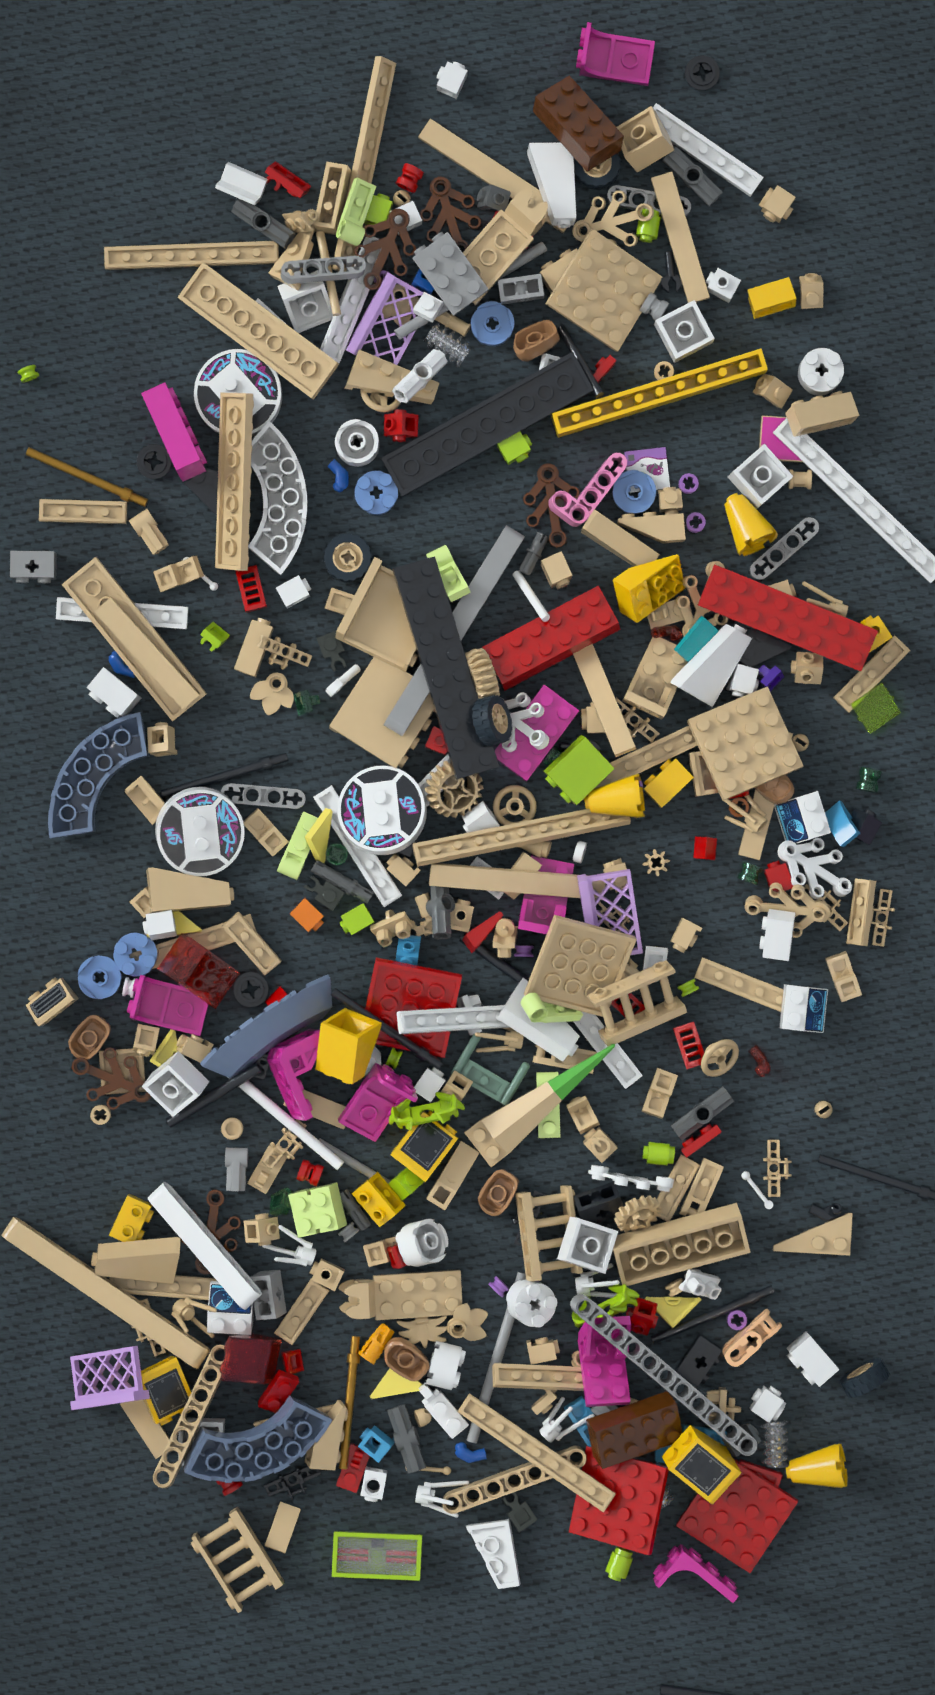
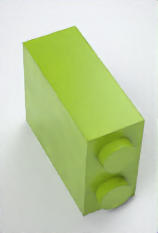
(578, 770)

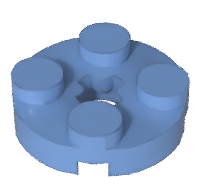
(501, 332)
(366, 485)
(645, 497)
(141, 943)
(101, 989)

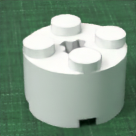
(829, 362)
(363, 432)
(422, 1242)
(540, 1309)
(444, 1365)

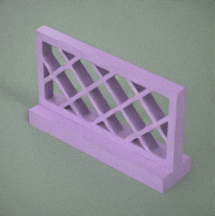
(372, 313)
(589, 903)
(114, 1395)

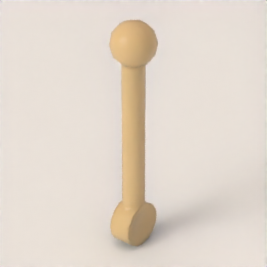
(446, 1470)

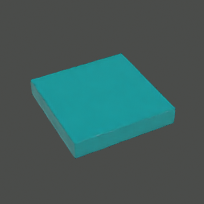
(696, 639)

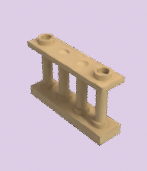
(644, 1020)
(528, 1227)
(247, 1540)

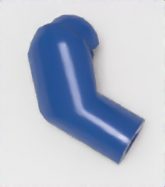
(341, 477)
(119, 666)
(467, 1455)

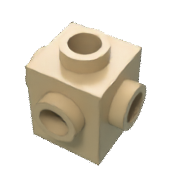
(807, 668)
(261, 1229)

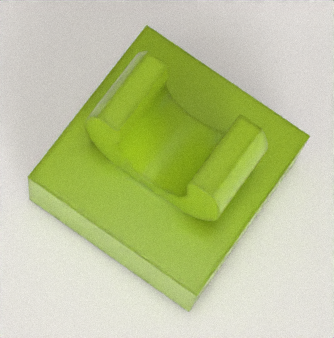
(214, 635)

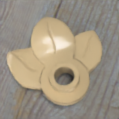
(402, 306)
(273, 697)
(470, 1323)

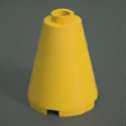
(747, 525)
(618, 798)
(820, 1468)

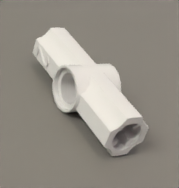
(413, 383)

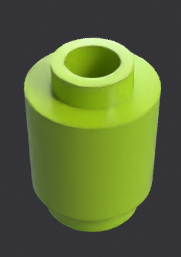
(648, 229)
(659, 1153)
(619, 1563)

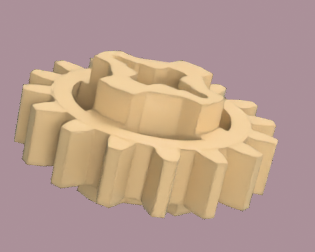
(638, 1213)

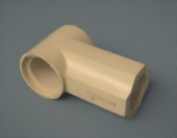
(147, 528)

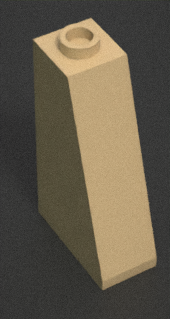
(617, 540)
(185, 892)
(139, 1260)

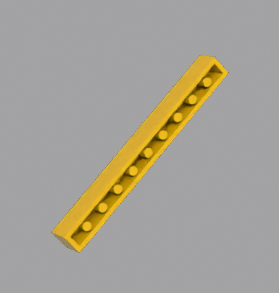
(659, 393)

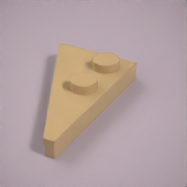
(298, 249)
(829, 1238)

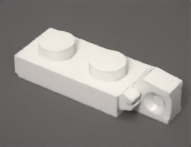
(443, 1411)

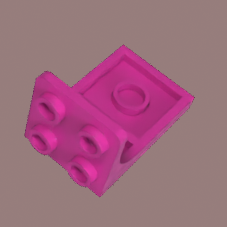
(614, 57)
(167, 1006)
(372, 1102)
(691, 1560)

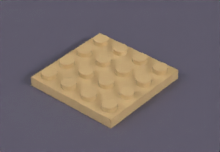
(603, 290)
(745, 743)
(577, 962)

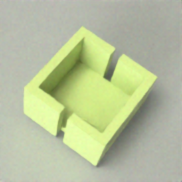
(317, 1210)

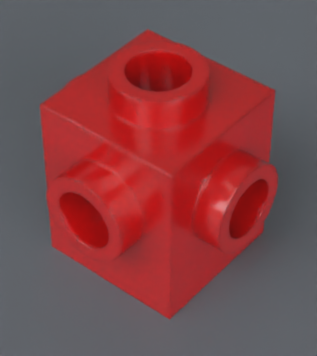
(400, 425)
(643, 1316)

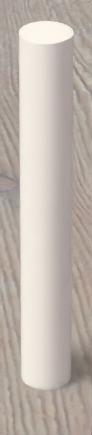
(531, 596)

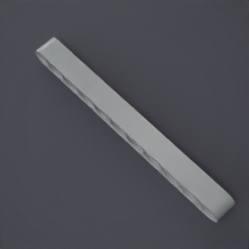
(464, 615)
(673, 1379)

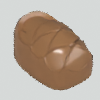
(535, 340)
(778, 790)
(89, 1037)
(498, 1192)
(405, 1359)

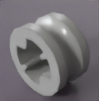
(348, 1232)

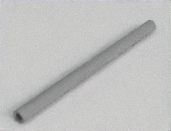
(524, 258)
(497, 1357)

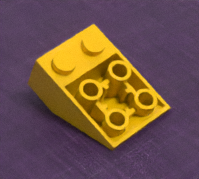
(648, 586)

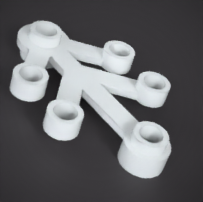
(543, 739)
(812, 867)
(600, 1172)

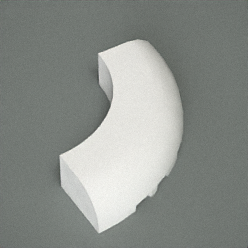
(283, 499)

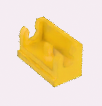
(771, 298)

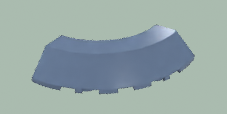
(270, 1028)

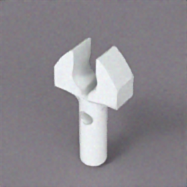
(339, 683)

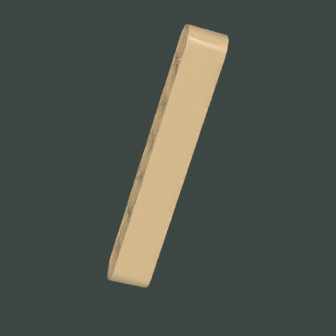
(183, 1425)
(505, 1487)

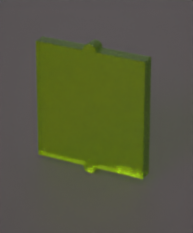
(875, 708)

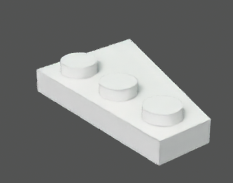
(497, 1548)

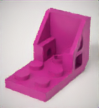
(539, 910)
(287, 1062)
(603, 1366)

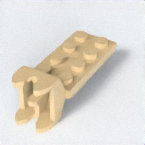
(505, 238)
(403, 1295)

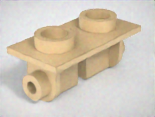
(300, 221)

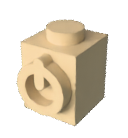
(777, 204)
(591, 720)
(616, 865)
(599, 1144)

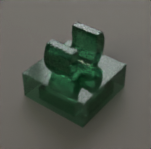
(305, 702)
(280, 1202)

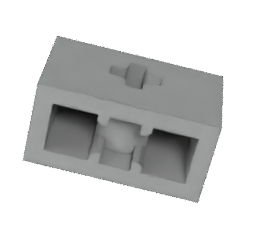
(520, 289)
(22, 559)
(272, 1301)

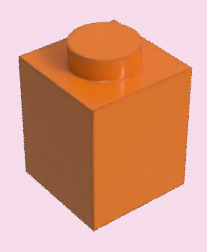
(308, 915)

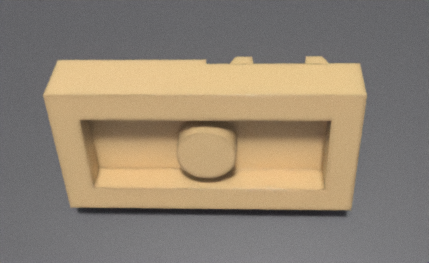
(666, 614)
(262, 1176)

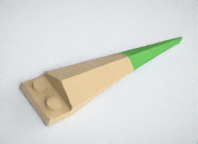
(506, 1127)

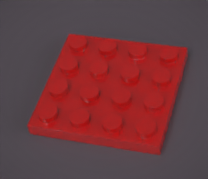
(411, 987)
(633, 1512)
(741, 1519)

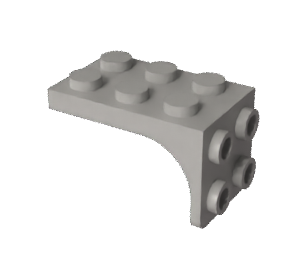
(449, 272)

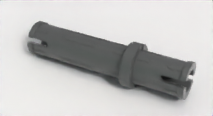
(348, 885)

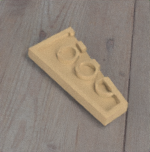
(382, 376)

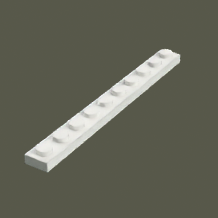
(859, 500)

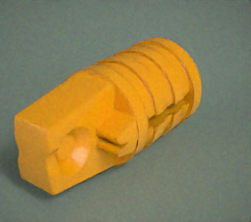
(376, 1343)

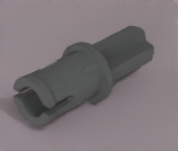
(533, 553)
(354, 1210)

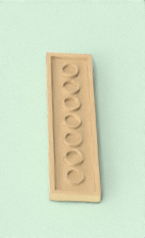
(258, 330)
(234, 481)
(93, 587)

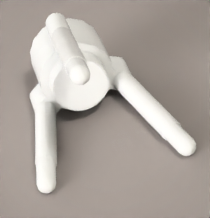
(304, 1254)
(586, 1285)
(552, 1428)
(427, 1496)

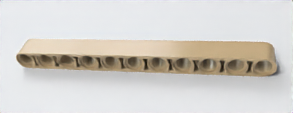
(105, 1292)

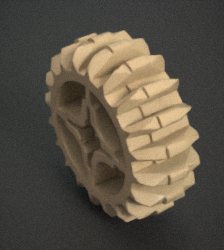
(482, 673)
(456, 799)

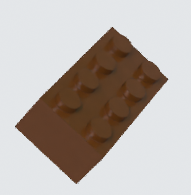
(578, 123)
(634, 1429)

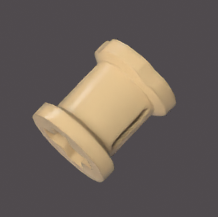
(800, 479)

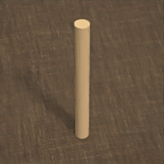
(333, 297)

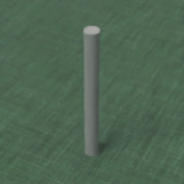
(351, 1161)

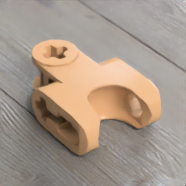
(758, 1331)

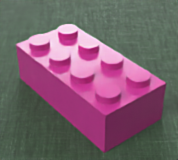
(175, 435)
(553, 722)

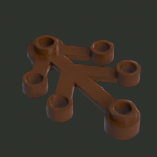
(448, 212)
(387, 245)
(550, 491)
(115, 1080)
(212, 1221)

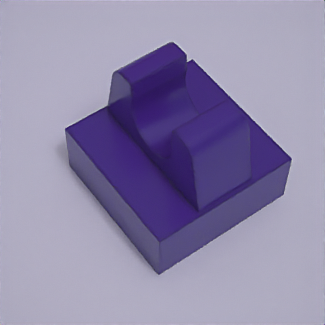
(770, 677)

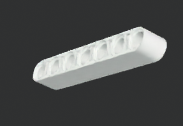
(205, 1245)

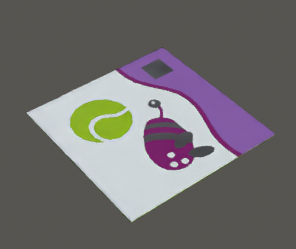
(651, 462)

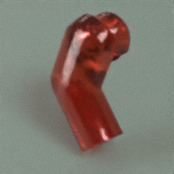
(665, 631)
(761, 1059)

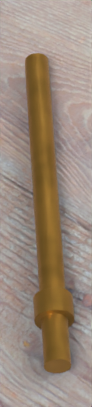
(125, 493)
(353, 1359)

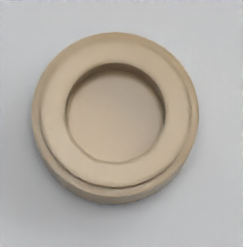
(232, 1128)

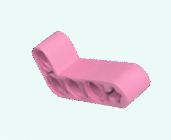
(593, 487)

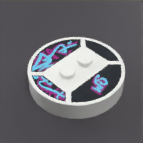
(237, 373)
(382, 810)
(199, 831)

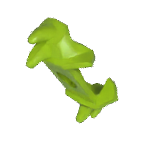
(410, 1116)
(617, 1303)

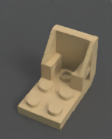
(651, 684)

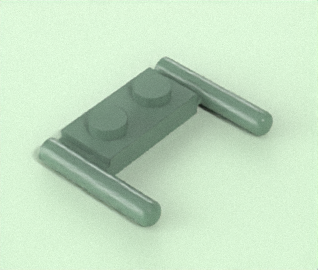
(485, 1080)

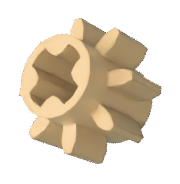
(654, 856)

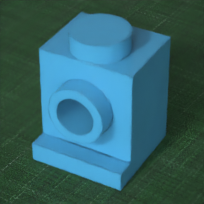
(408, 950)
(374, 1450)

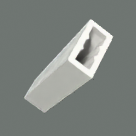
(555, 178)
(713, 665)
(554, 1037)

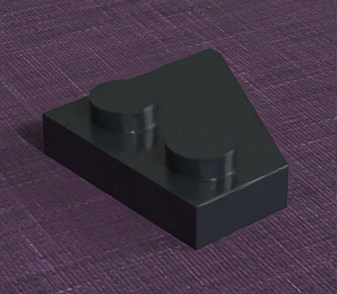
(205, 488)
(762, 648)

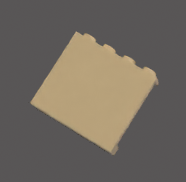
(378, 620)
(368, 707)

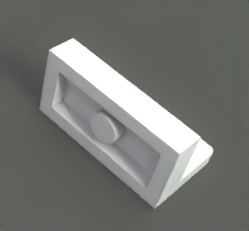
(242, 183)

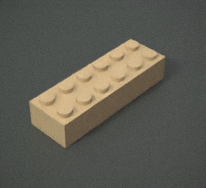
(680, 1244)

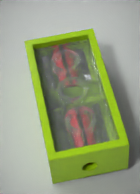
(377, 1555)

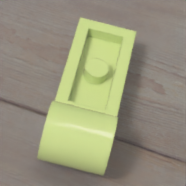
(355, 211)
(452, 578)
(297, 849)
(545, 1012)
(550, 1125)

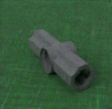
(703, 186)
(274, 229)
(439, 909)
(714, 1104)
(406, 1438)

